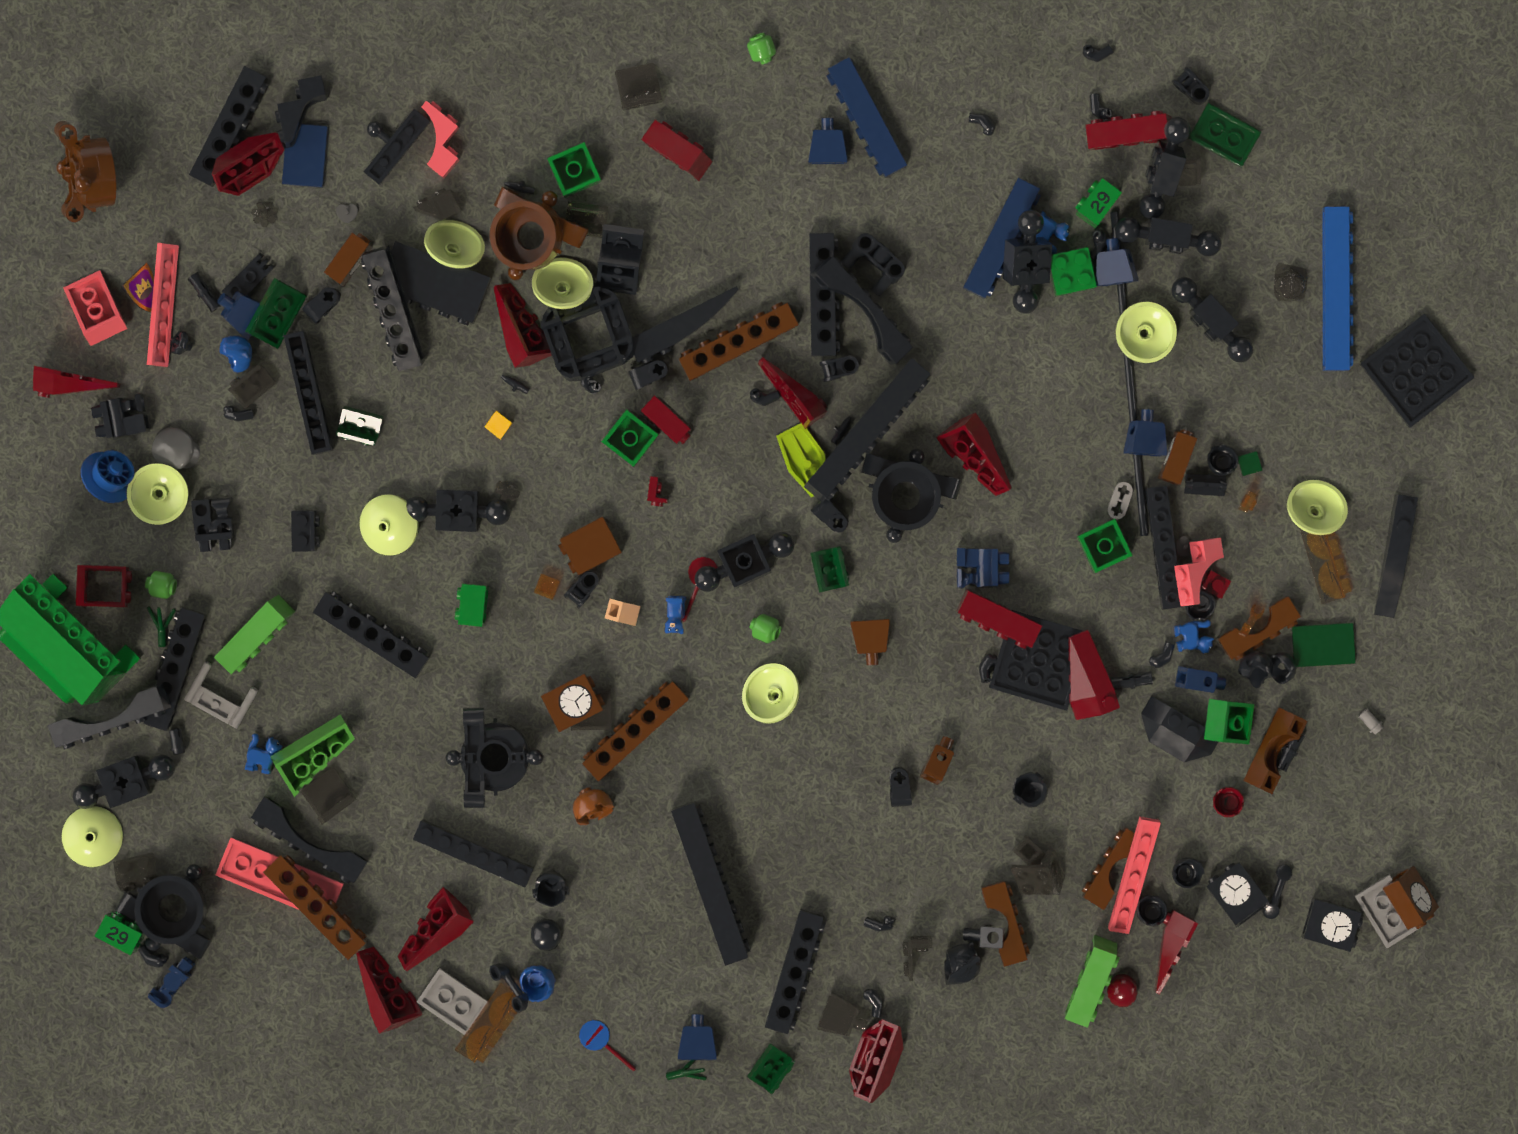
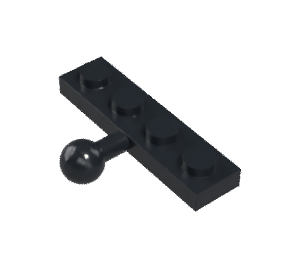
(395, 146)

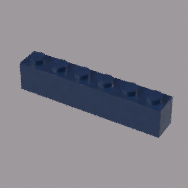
(867, 118)
(1006, 227)

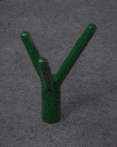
(159, 624)
(687, 1073)

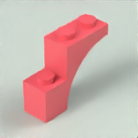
(445, 127)
(1190, 575)

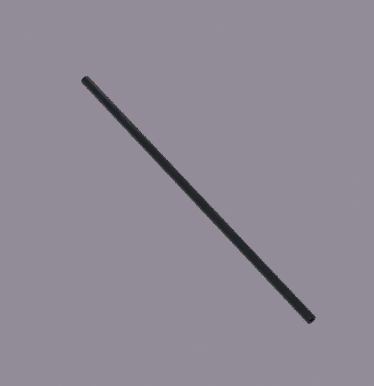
(1131, 402)

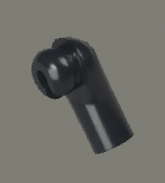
(1095, 54)
(762, 398)
(238, 415)
(152, 960)
(876, 1001)

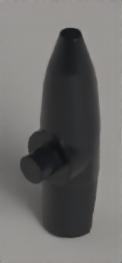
(521, 187)
(515, 384)
(841, 430)

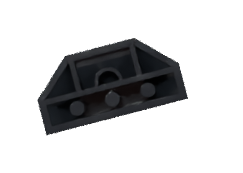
(1175, 732)

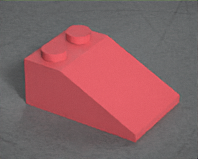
(95, 308)

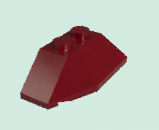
(247, 163)
(876, 1060)

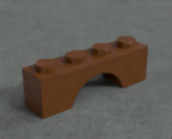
(1281, 615)
(1283, 729)
(1099, 889)
(997, 897)

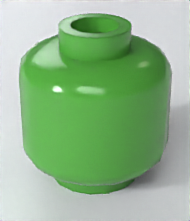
(761, 48)
(161, 584)
(765, 628)

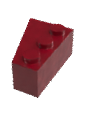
(677, 149)

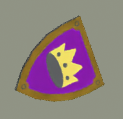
(140, 288)

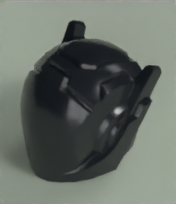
(961, 964)

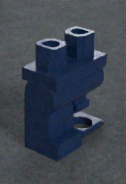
(987, 567)
(172, 983)

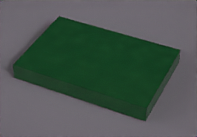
(1224, 135)
(276, 313)
(1323, 645)

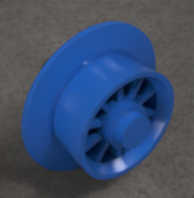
(107, 475)

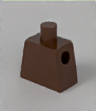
(870, 638)
(935, 769)

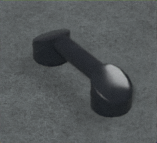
(1283, 874)
(500, 971)

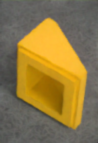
(498, 425)

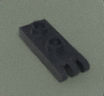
(249, 277)

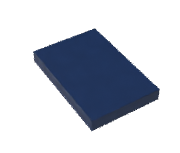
(306, 159)

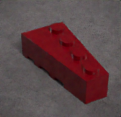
(1126, 131)
(999, 619)

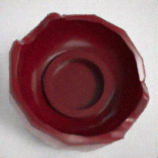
(1234, 803)
(1122, 990)

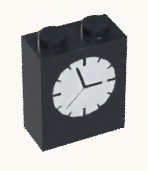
(1237, 894)
(1332, 925)

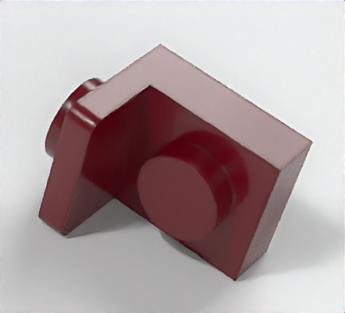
(655, 488)
(1215, 584)

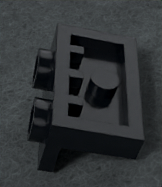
(304, 531)

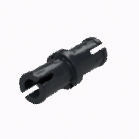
(204, 292)
(1132, 681)
(1289, 753)

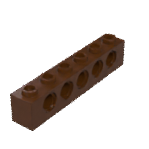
(694, 370)
(600, 769)
(304, 904)

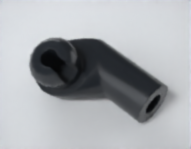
(1097, 109)
(984, 120)
(1099, 242)
(591, 385)
(1163, 658)
(984, 666)
(879, 926)

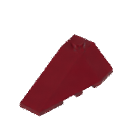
(522, 335)
(56, 382)
(798, 398)
(974, 446)
(1089, 682)
(442, 925)
(1176, 934)
(386, 999)

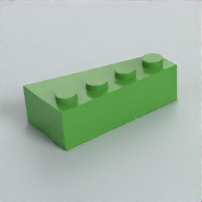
(254, 634)
(312, 753)
(1092, 982)

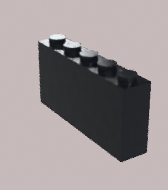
(437, 286)

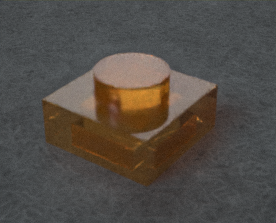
(1248, 502)
(547, 586)

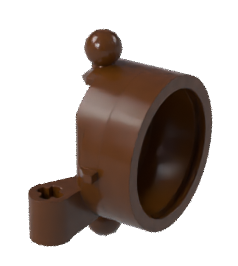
(87, 170)
(517, 212)

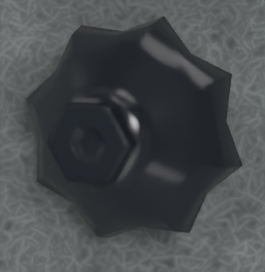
(180, 343)

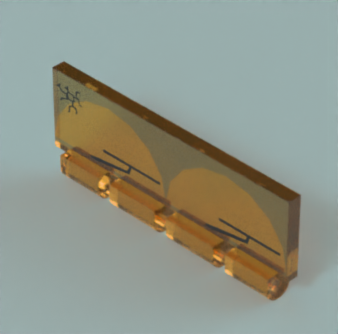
(1324, 567)
(485, 1027)

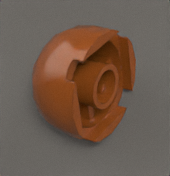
(591, 804)

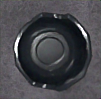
(1227, 464)
(1208, 603)
(1279, 675)
(1180, 874)
(1154, 916)
(546, 934)

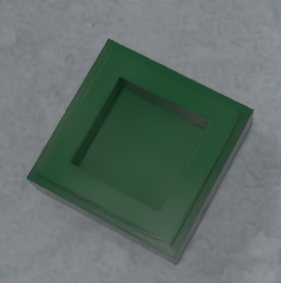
(1249, 463)

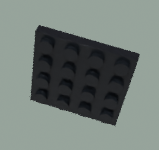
(1416, 370)
(1037, 671)

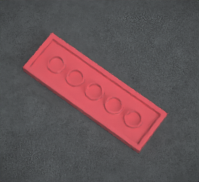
(245, 867)

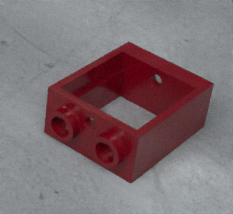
(666, 420)
(82, 586)

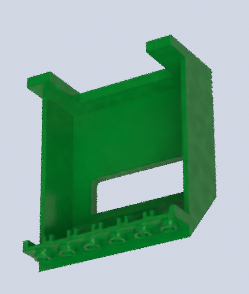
(58, 645)

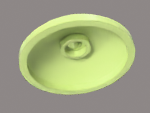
(454, 244)
(565, 276)
(1159, 327)
(143, 498)
(1317, 498)
(400, 526)
(763, 686)
(106, 833)

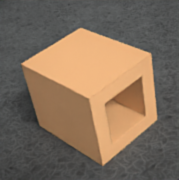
(622, 612)

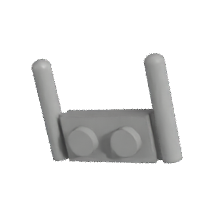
(214, 703)

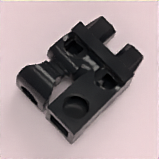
(115, 419)
(212, 529)

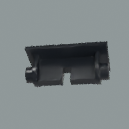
(1205, 484)

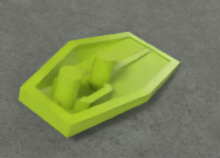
(801, 454)

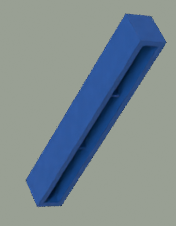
(1336, 288)

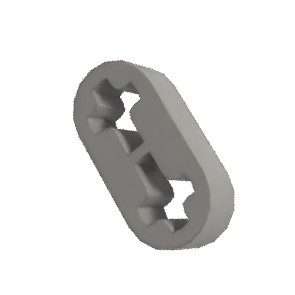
(1124, 502)

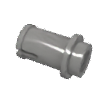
(1371, 721)

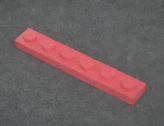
(162, 304)
(1134, 875)

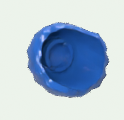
(238, 352)
(537, 983)

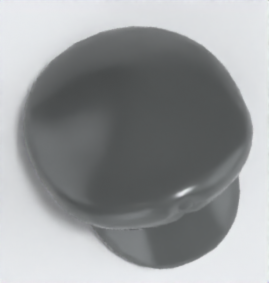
(175, 448)

